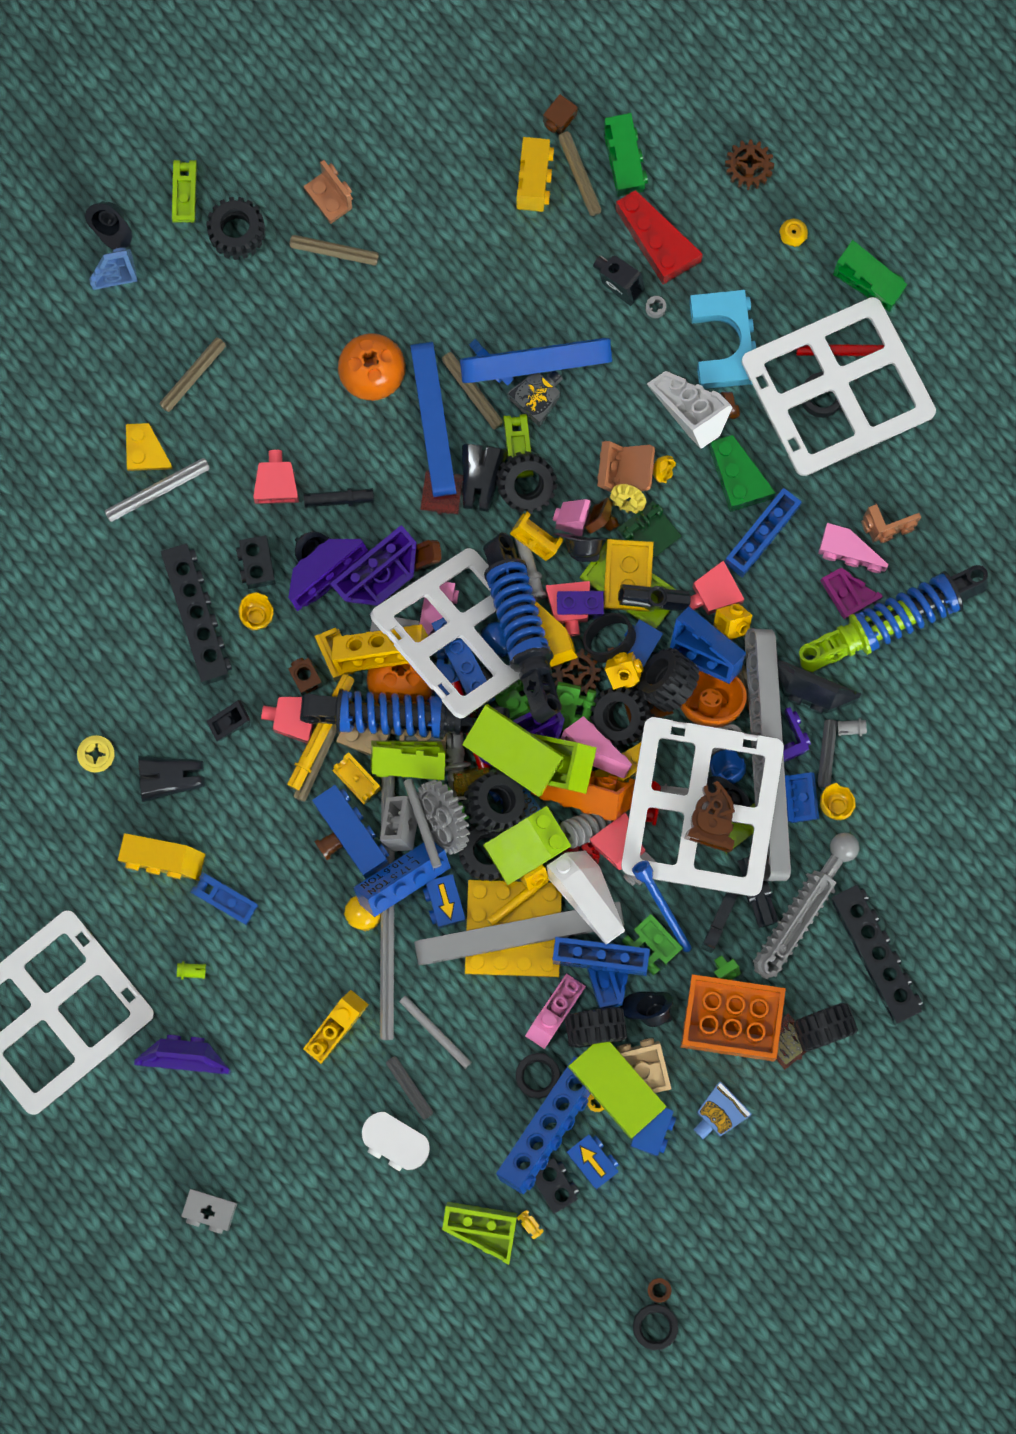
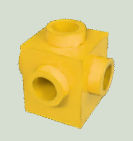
(732, 620)
(624, 670)

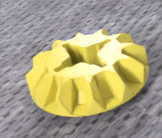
(624, 491)
(88, 745)

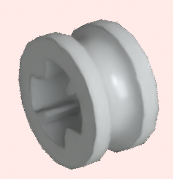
(650, 302)

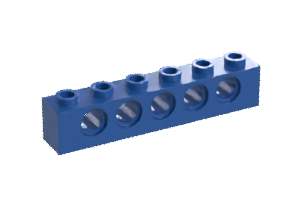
(536, 1132)

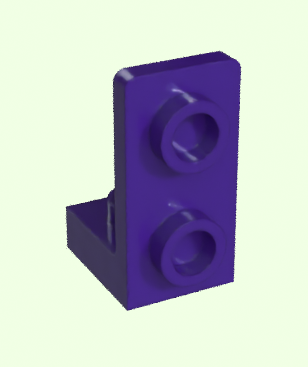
(580, 603)
(791, 749)

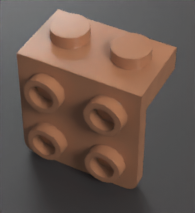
(625, 466)
(878, 530)

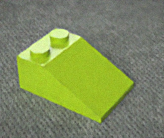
(576, 766)
(527, 845)

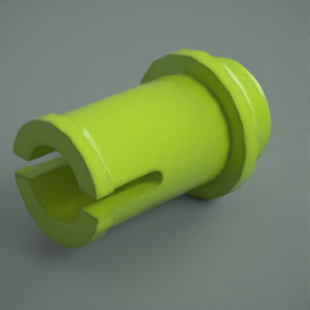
(191, 970)

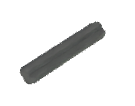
(827, 753)
(409, 1087)

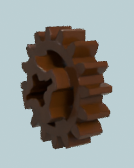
(739, 164)
(587, 671)

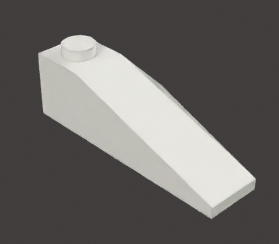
(694, 408)
(586, 890)

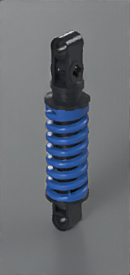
(521, 626)
(389, 713)

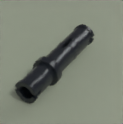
(339, 498)

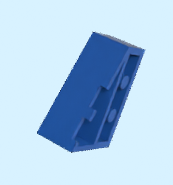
(707, 646)

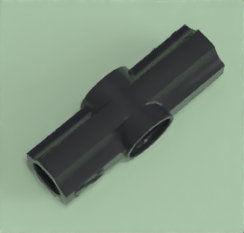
(641, 597)
(761, 903)

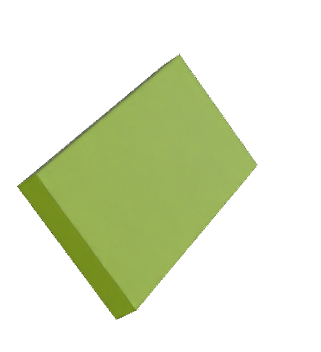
(596, 575)
(513, 750)
(617, 1087)

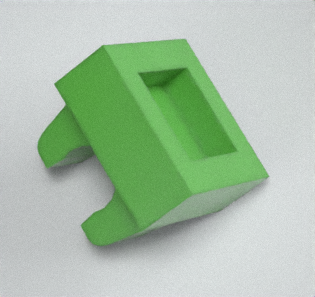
(726, 970)

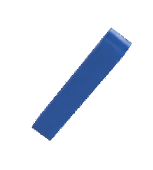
(536, 360)
(433, 419)

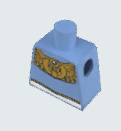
(720, 1112)

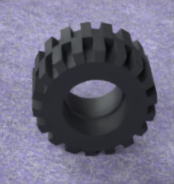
(236, 210)
(542, 492)
(668, 679)
(605, 720)
(481, 812)
(469, 861)
(595, 1027)
(825, 1027)

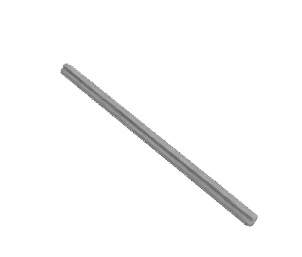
(387, 939)

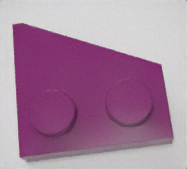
(848, 593)

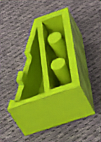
(408, 759)
(482, 1227)

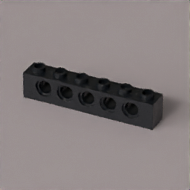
(173, 560)
(857, 897)

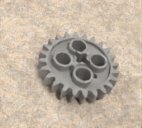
(444, 816)

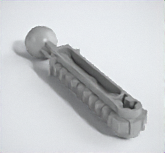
(810, 899)

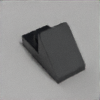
(229, 721)

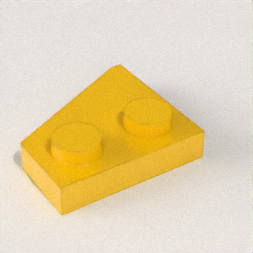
(144, 449)

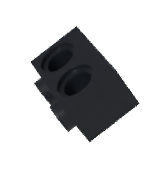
(260, 561)
(549, 1188)

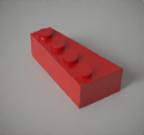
(657, 238)

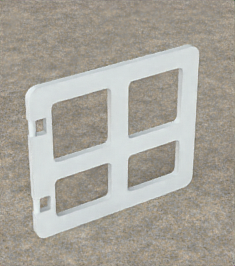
(837, 379)
(458, 626)
(644, 797)
(46, 1007)

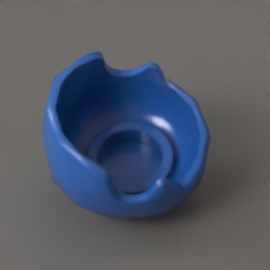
(494, 638)
(728, 765)

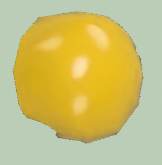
(255, 611)
(837, 802)
(359, 917)

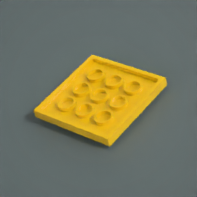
(526, 960)

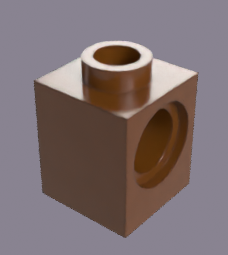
(559, 115)
(307, 685)

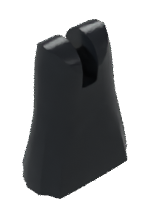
(480, 474)
(168, 776)

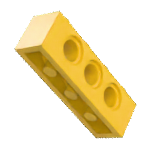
(371, 649)

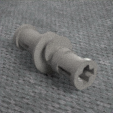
(455, 753)

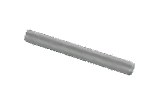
(157, 489)

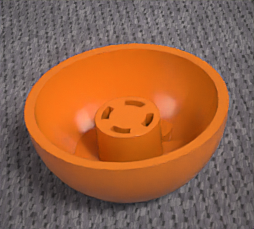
(365, 377)
(399, 682)
(715, 701)

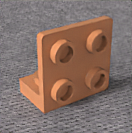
(329, 193)

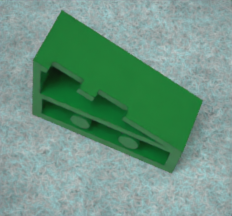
(624, 154)
(869, 276)
(738, 475)

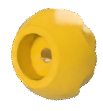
(793, 239)
(663, 468)

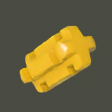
(530, 1224)

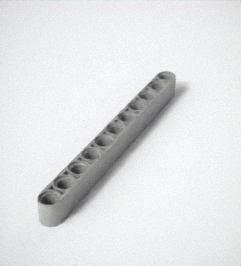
(766, 721)

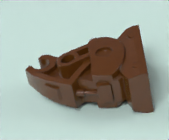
(714, 823)

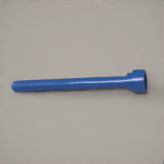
(644, 873)

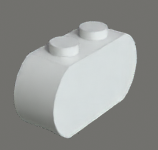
(395, 1141)

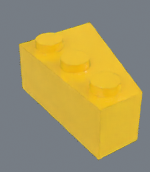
(534, 174)
(161, 856)

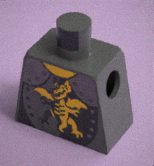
(536, 396)

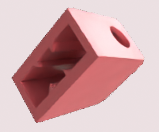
(275, 481)
(715, 590)
(571, 621)
(287, 719)
(611, 841)

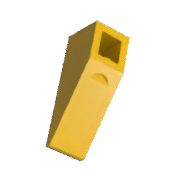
(558, 638)
(335, 1026)

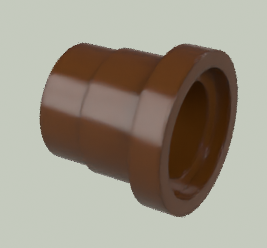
(328, 845)
(668, 1290)

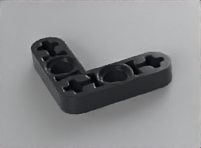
(719, 921)

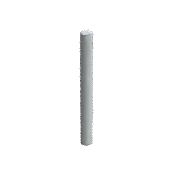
(422, 823)
(435, 1031)

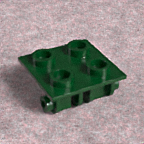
(650, 526)

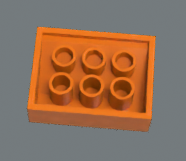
(733, 1018)

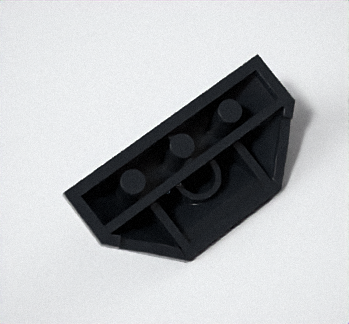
(813, 690)

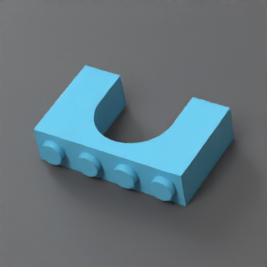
(732, 309)

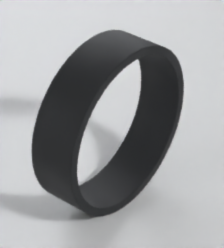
(599, 624)

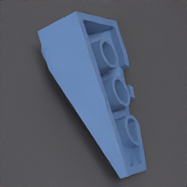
(114, 269)

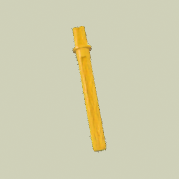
(315, 742)

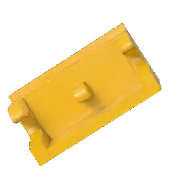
(535, 537)
(325, 643)
(356, 778)

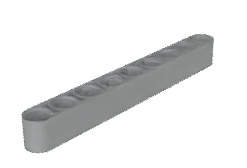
(503, 936)

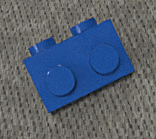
(801, 797)

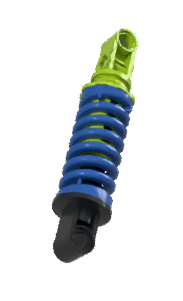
(885, 620)

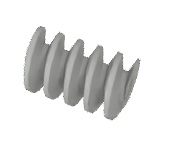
(582, 828)

